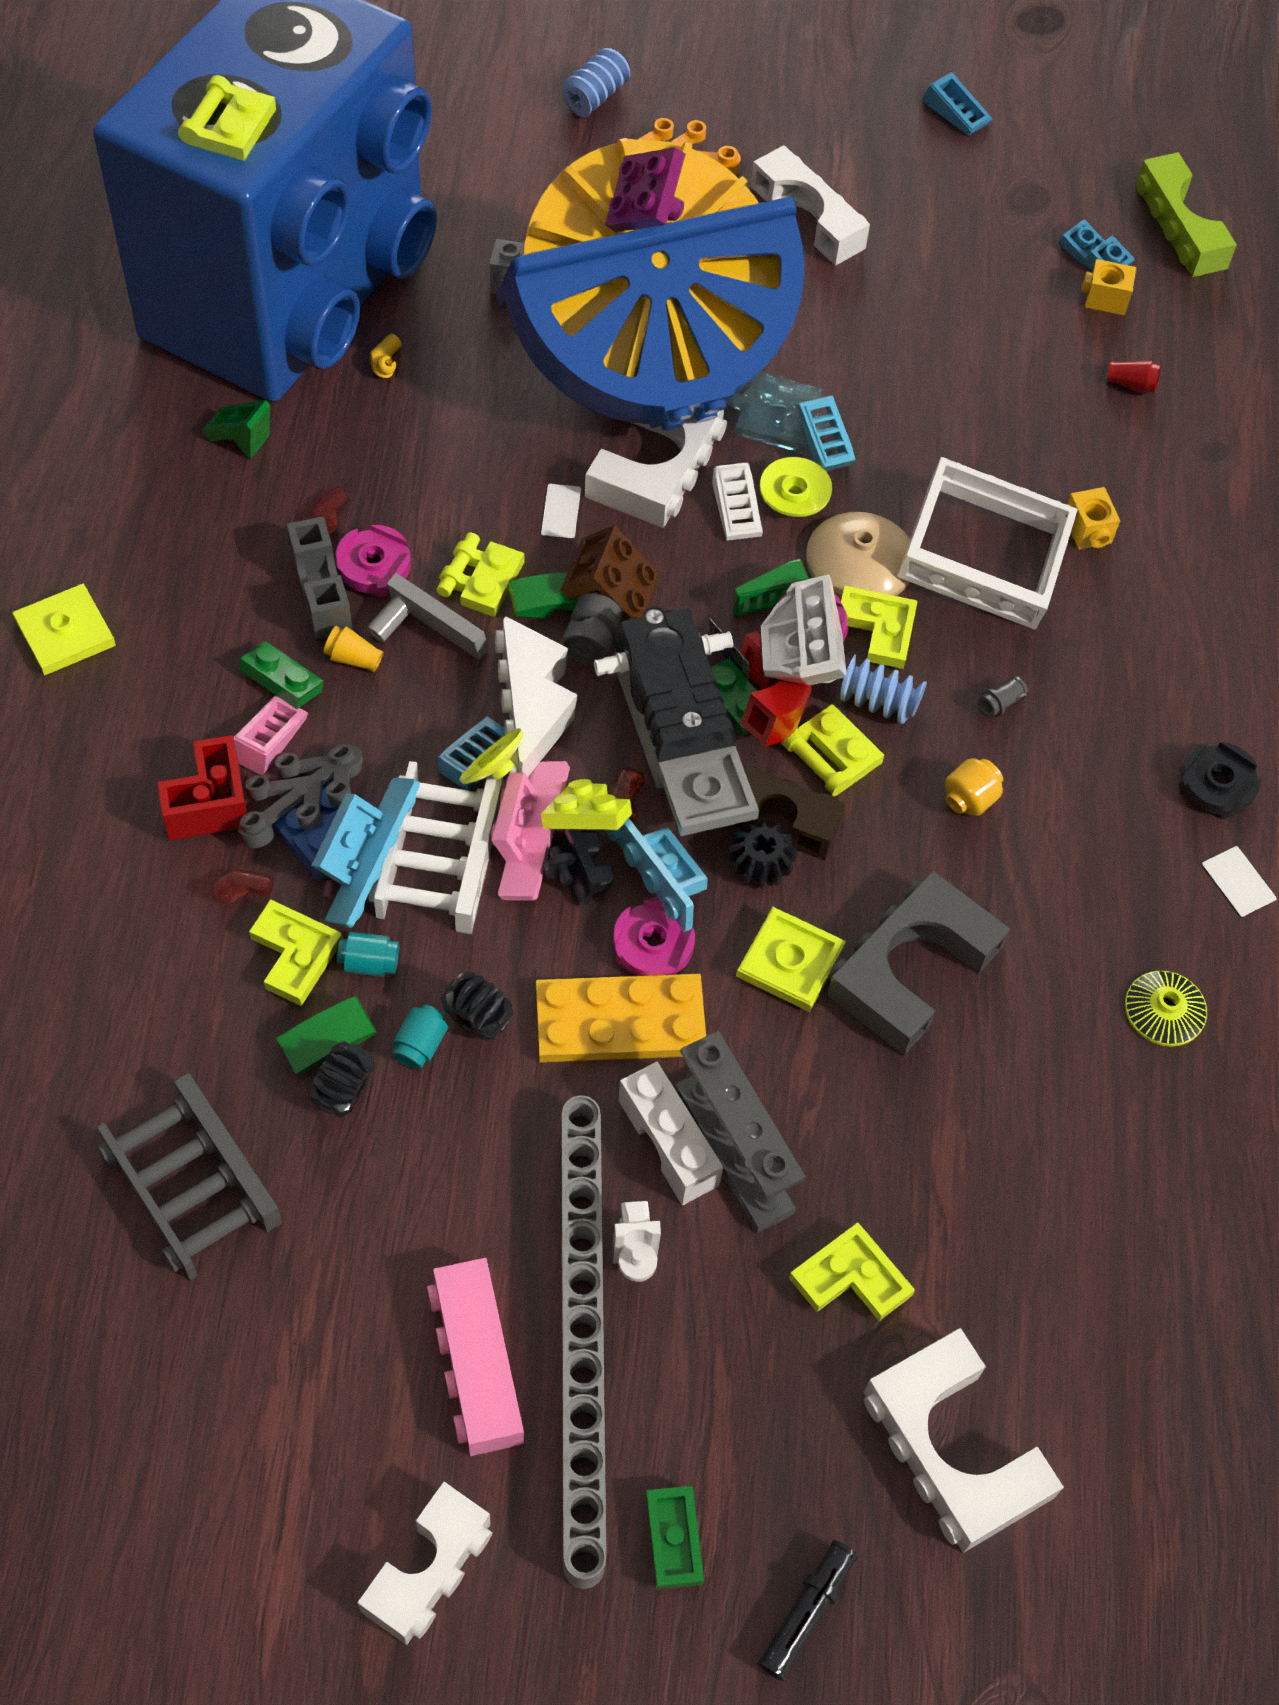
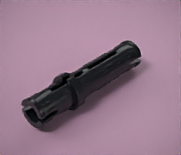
(780, 1658)

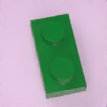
(281, 675)
(734, 692)
(674, 1537)

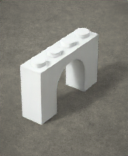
(654, 490)
(968, 1504)

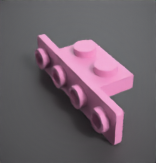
(520, 830)

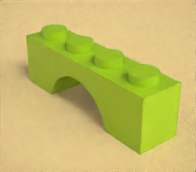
(1199, 242)

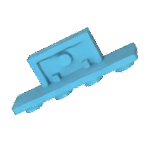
(359, 844)
(664, 869)

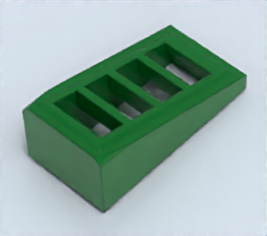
(767, 589)

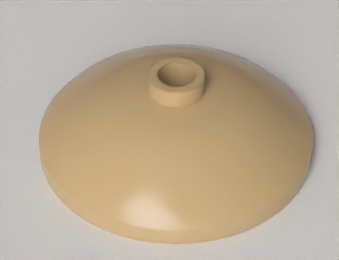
(872, 566)

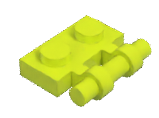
(491, 576)

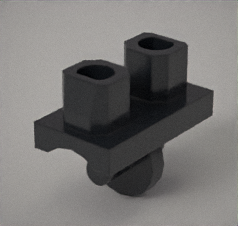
(574, 866)

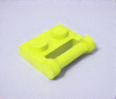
(238, 124)
(840, 743)

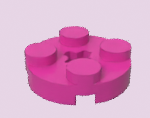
(372, 576)
(648, 960)

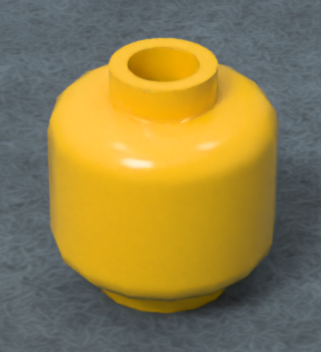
(973, 787)

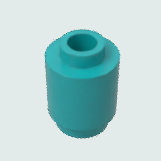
(368, 954)
(419, 1037)

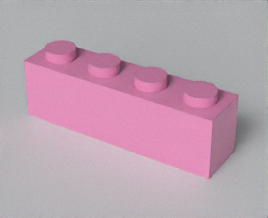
(477, 1357)

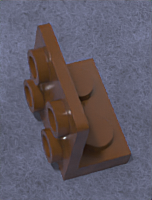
(614, 568)

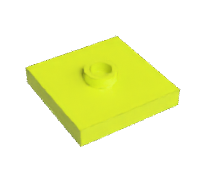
(64, 629)
(790, 959)

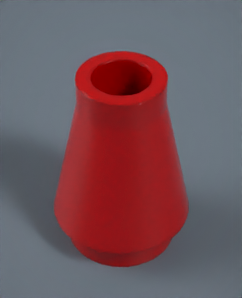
(1135, 375)

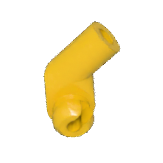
(381, 356)

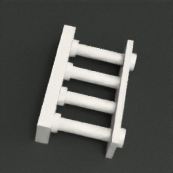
(469, 869)

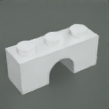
(683, 1150)
(405, 1601)

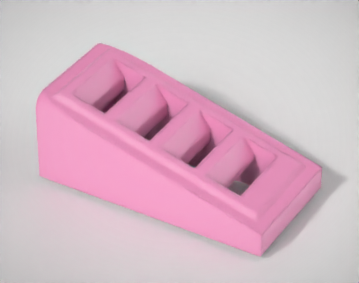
(260, 755)

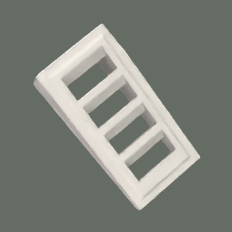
(732, 480)

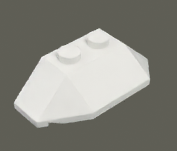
(804, 635)

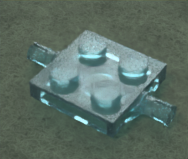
(772, 413)

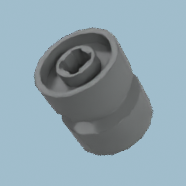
(591, 628)

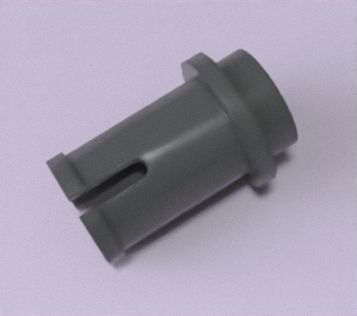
(996, 700)

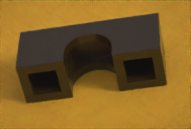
(812, 814)

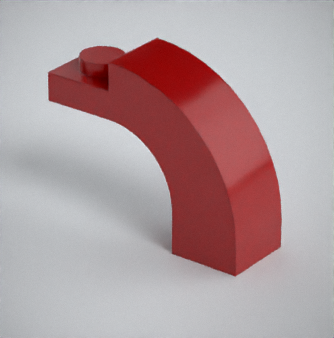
(778, 708)

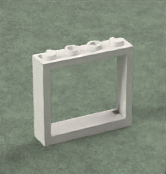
(971, 584)

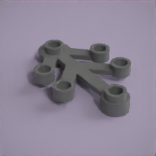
(341, 763)

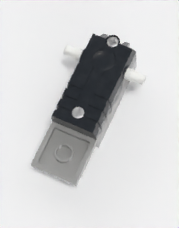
(682, 717)

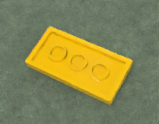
(618, 1017)

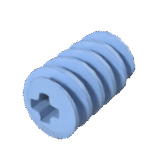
(595, 82)
(881, 690)

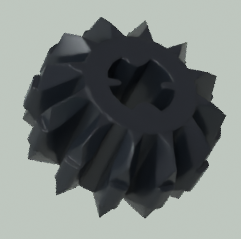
(762, 854)
(477, 1005)
(342, 1079)

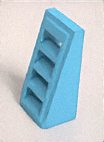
(817, 449)

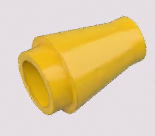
(351, 649)

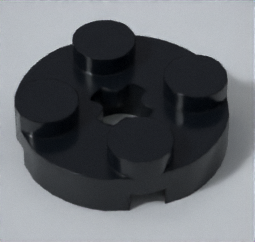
(1218, 798)

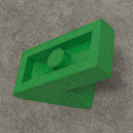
(244, 423)

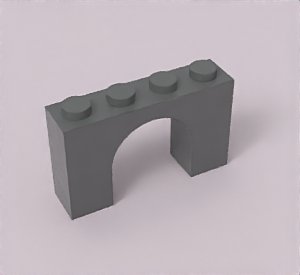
(930, 913)

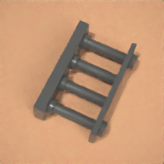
(739, 1132)
(231, 1173)

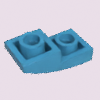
(1087, 246)

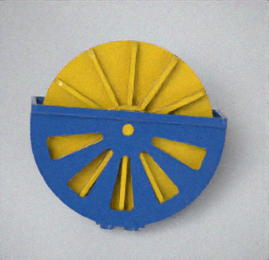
(658, 315)

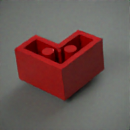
(209, 800)

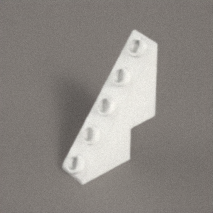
(531, 696)

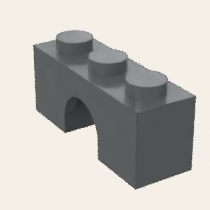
(318, 577)

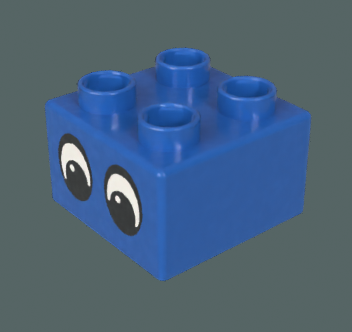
(275, 253)

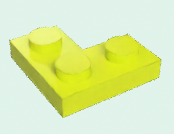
(888, 618)
(586, 807)
(304, 949)
(855, 1263)

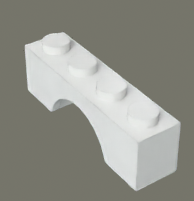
(839, 228)

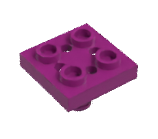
(646, 190)

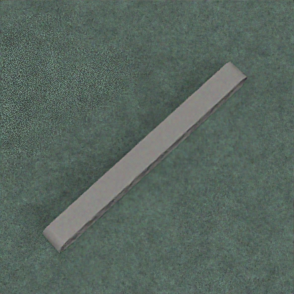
(582, 1352)

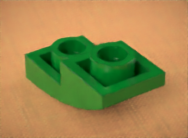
(539, 595)
(314, 1038)

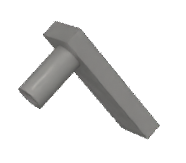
(410, 599)

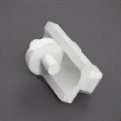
(636, 1242)

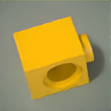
(1109, 286)
(1095, 518)

